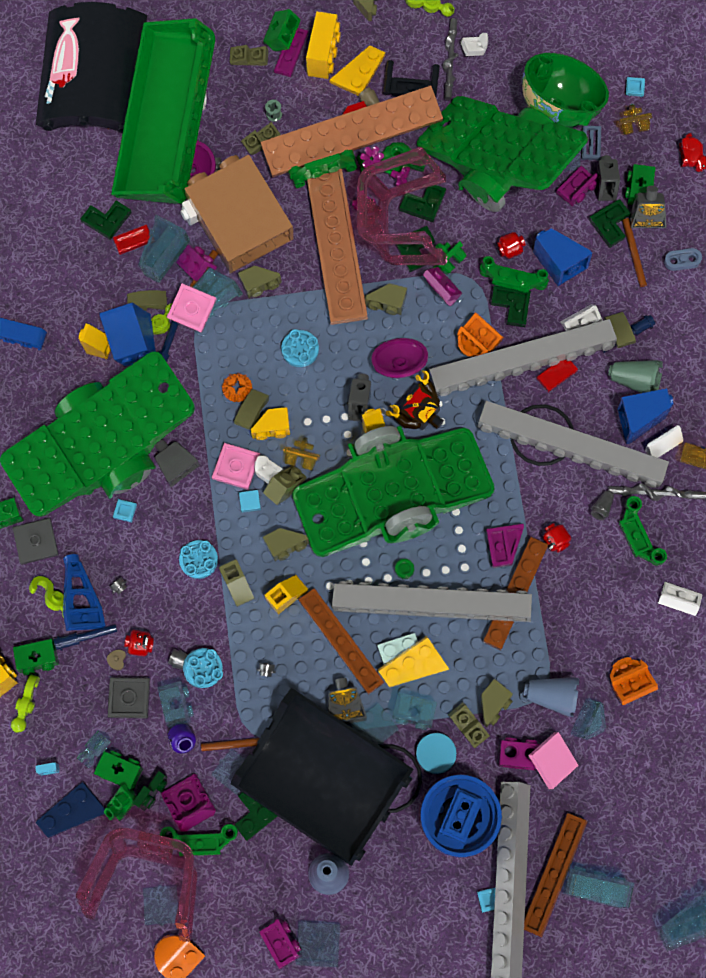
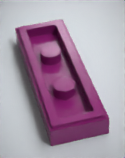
(289, 57)

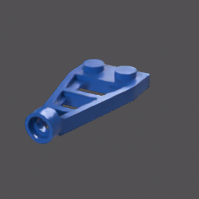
(80, 618)

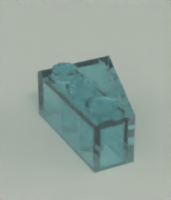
(162, 249)
(218, 286)
(599, 888)
(686, 925)

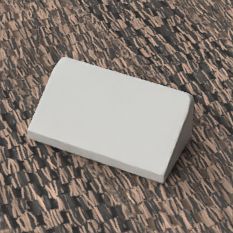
(582, 318)
(665, 442)
(680, 599)

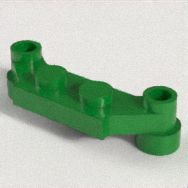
(322, 166)
(513, 278)
(637, 536)
(204, 843)

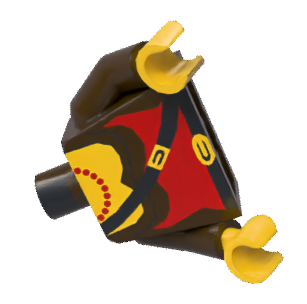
(419, 407)

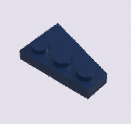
(73, 810)

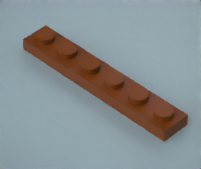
(520, 581)
(341, 641)
(554, 875)

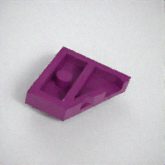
(504, 544)

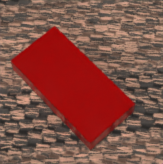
(132, 239)
(556, 374)

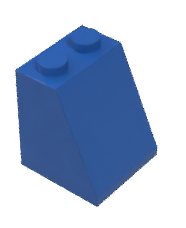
(561, 255)
(128, 333)
(643, 412)

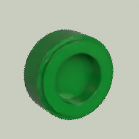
(404, 569)

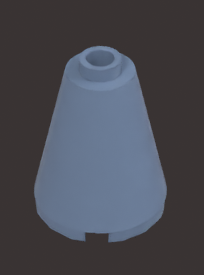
(554, 694)
(330, 883)

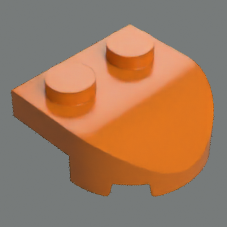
(478, 337)
(631, 680)
(176, 957)

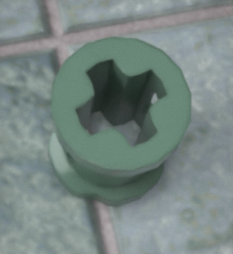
(272, 110)

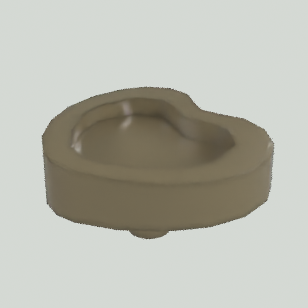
(115, 659)

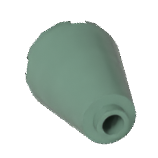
(637, 375)

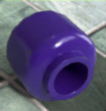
(181, 738)

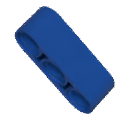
(21, 333)

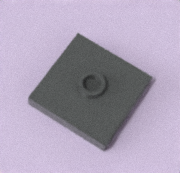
(35, 541)
(129, 698)

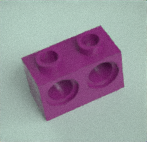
(520, 760)

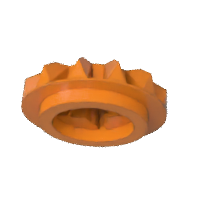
(230, 393)

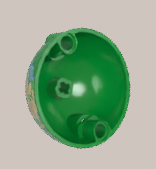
(563, 89)

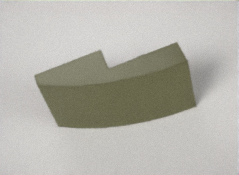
(249, 56)
(253, 140)
(148, 299)
(622, 330)
(250, 409)
(468, 725)

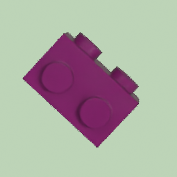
(577, 186)
(195, 262)
(442, 285)
(280, 943)

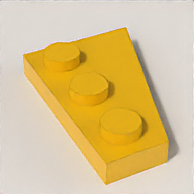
(359, 71)
(413, 664)

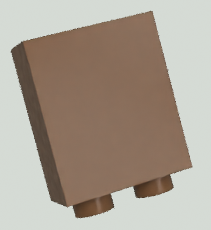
(238, 212)

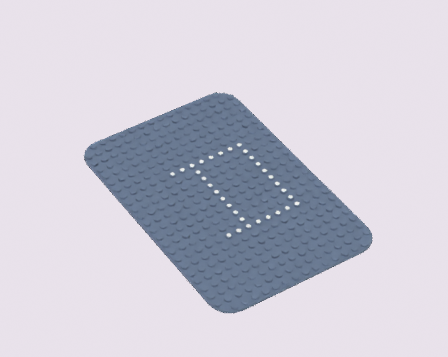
(453, 554)

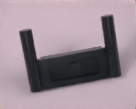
(401, 86)

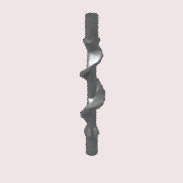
(448, 63)
(656, 495)

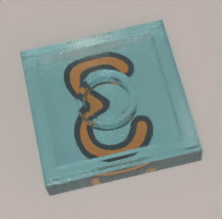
(318, 944)

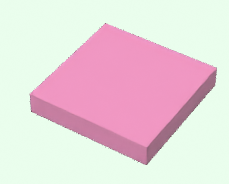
(191, 308)
(235, 466)
(553, 760)

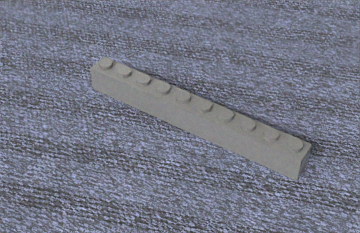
(523, 357)
(573, 444)
(432, 602)
(511, 881)

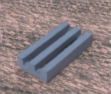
(590, 156)

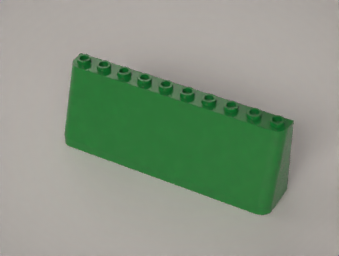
(164, 111)

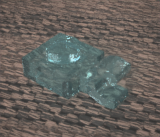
(94, 747)

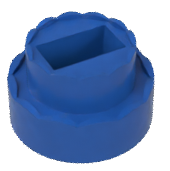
(478, 823)

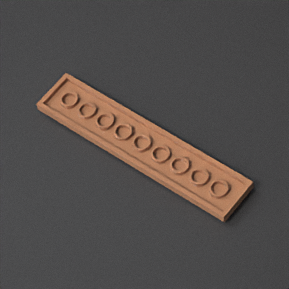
(352, 130)
(337, 248)

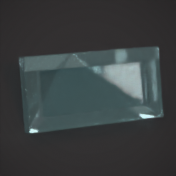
(590, 720)

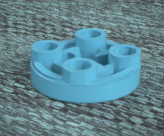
(300, 348)
(198, 559)
(203, 668)
(436, 753)

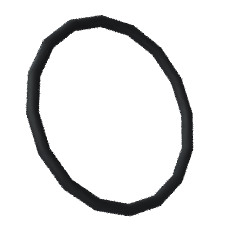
(532, 461)
(419, 776)

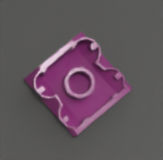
(188, 803)

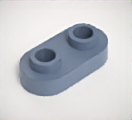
(682, 259)

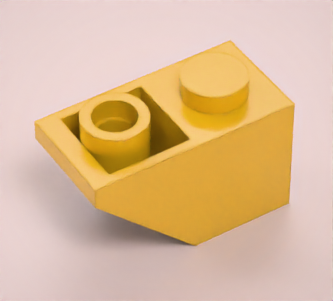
(94, 341)
(372, 419)
(272, 424)
(285, 593)

